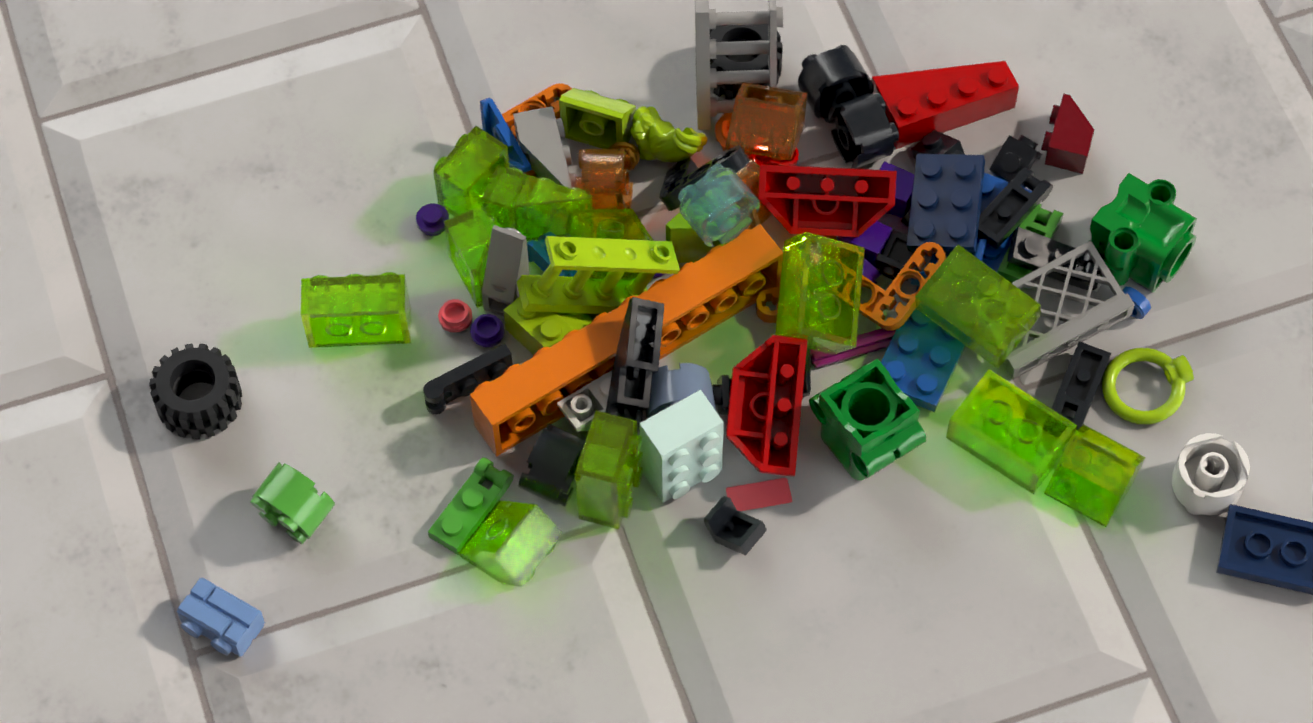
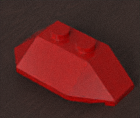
(826, 198)
(768, 404)

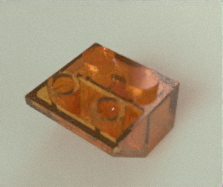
(767, 121)

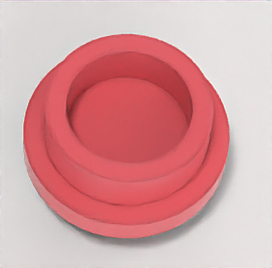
(455, 316)

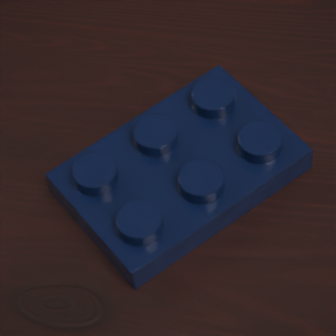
(946, 201)
(1267, 549)

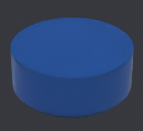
(1142, 305)

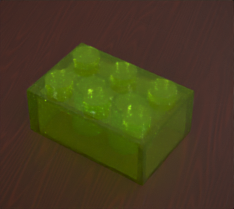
(820, 292)
(978, 306)
(356, 310)
(1010, 431)
(608, 470)

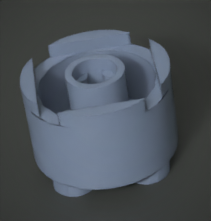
(676, 385)

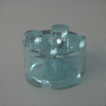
(718, 205)

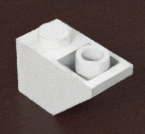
(582, 404)

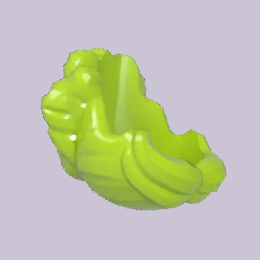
(661, 140)

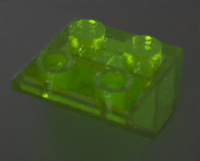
(1094, 475)

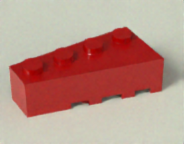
(945, 97)

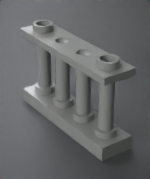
(708, 49)

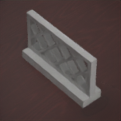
(1075, 328)

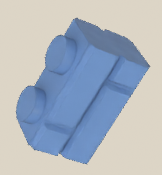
(220, 618)

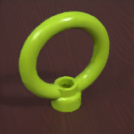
(1176, 371)

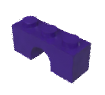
(877, 235)

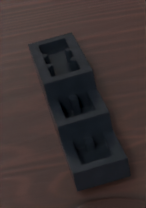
(636, 360)

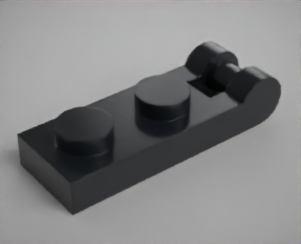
(1012, 207)
(1034, 251)
(465, 378)
(1081, 382)

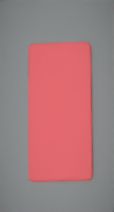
(760, 494)

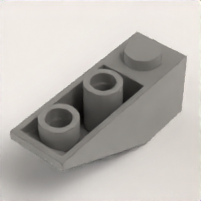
(540, 140)
(504, 266)

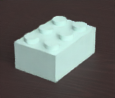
(682, 446)

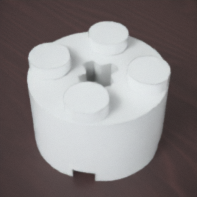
(1210, 474)

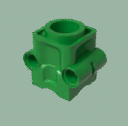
(1143, 233)
(867, 420)

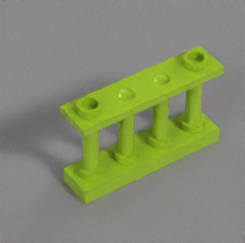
(588, 255)

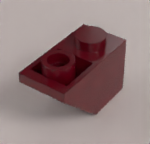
(1070, 139)

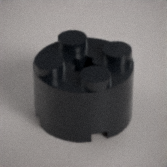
(833, 79)
(863, 130)
(553, 465)

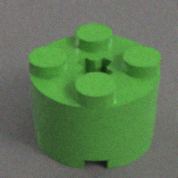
(293, 501)

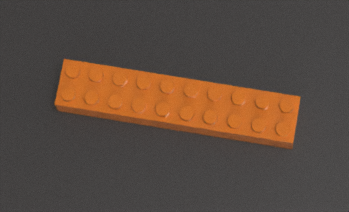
(694, 301)

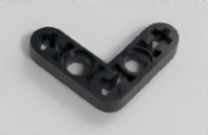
(687, 173)

